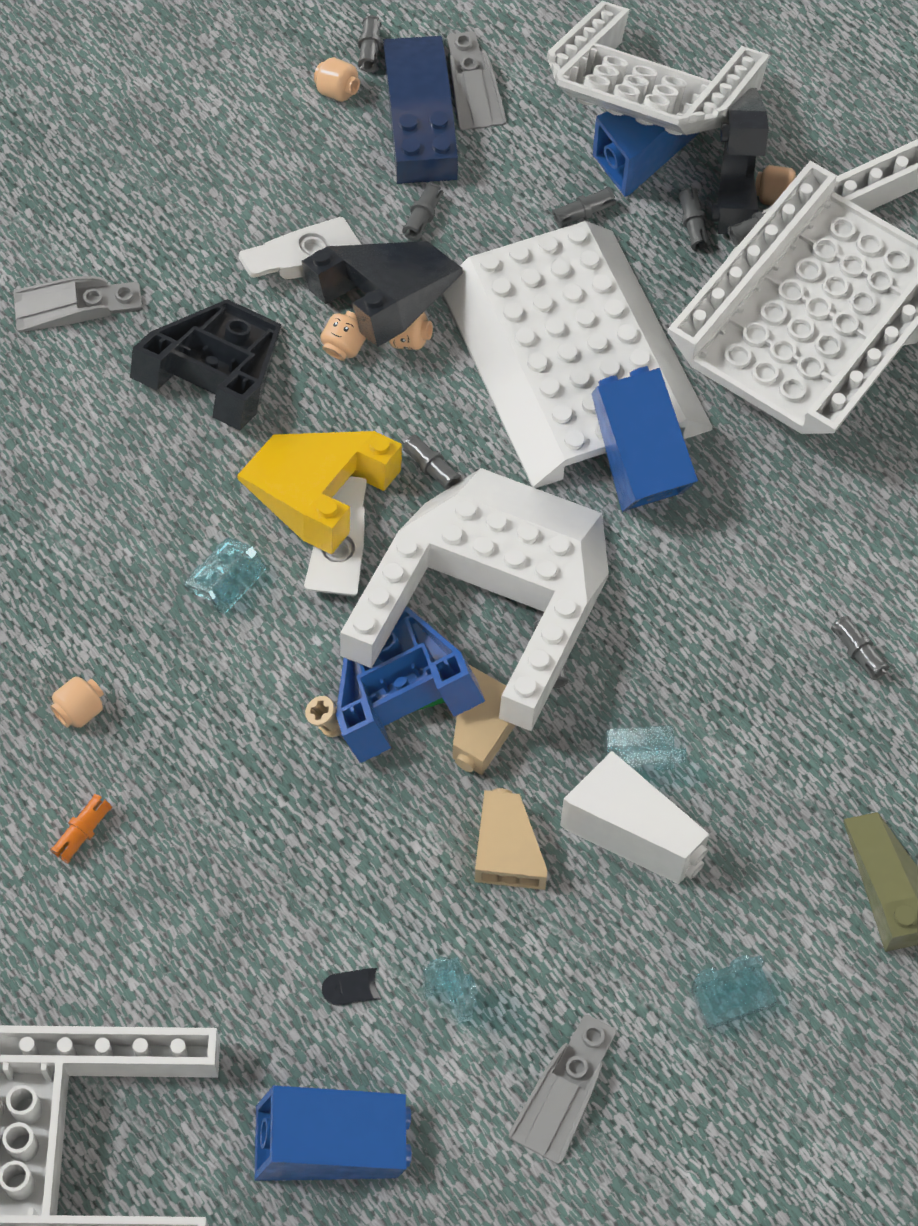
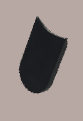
(350, 987)

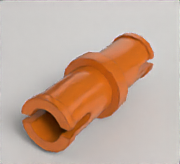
(81, 828)

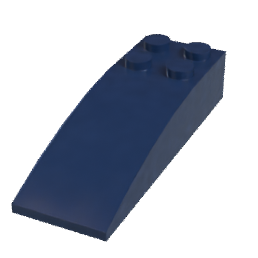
(420, 110)

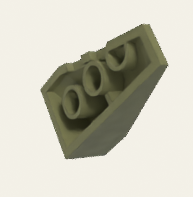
(888, 879)

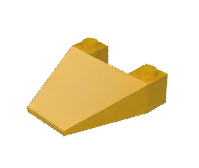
(305, 470)

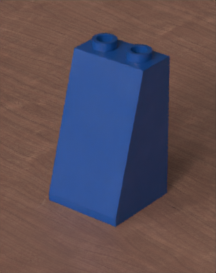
(633, 150)
(642, 438)
(330, 1134)

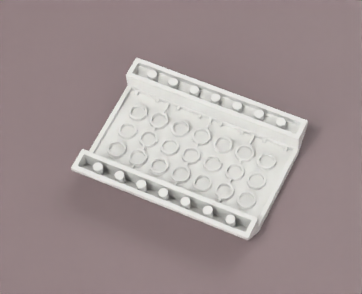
(805, 307)
(549, 326)

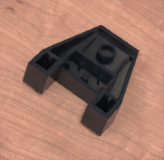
(744, 139)
(396, 277)
(216, 349)

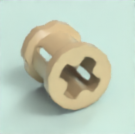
(322, 713)

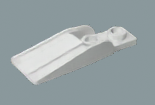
(288, 251)
(342, 569)

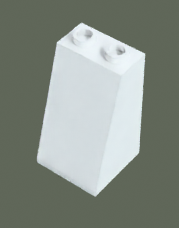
(634, 821)

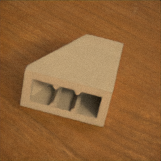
(479, 730)
(507, 844)

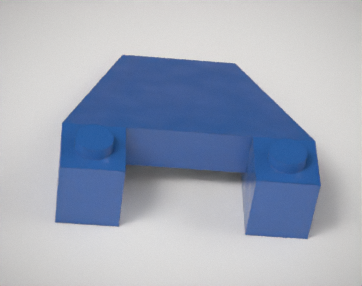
(407, 675)

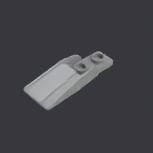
(473, 84)
(72, 302)
(563, 1092)

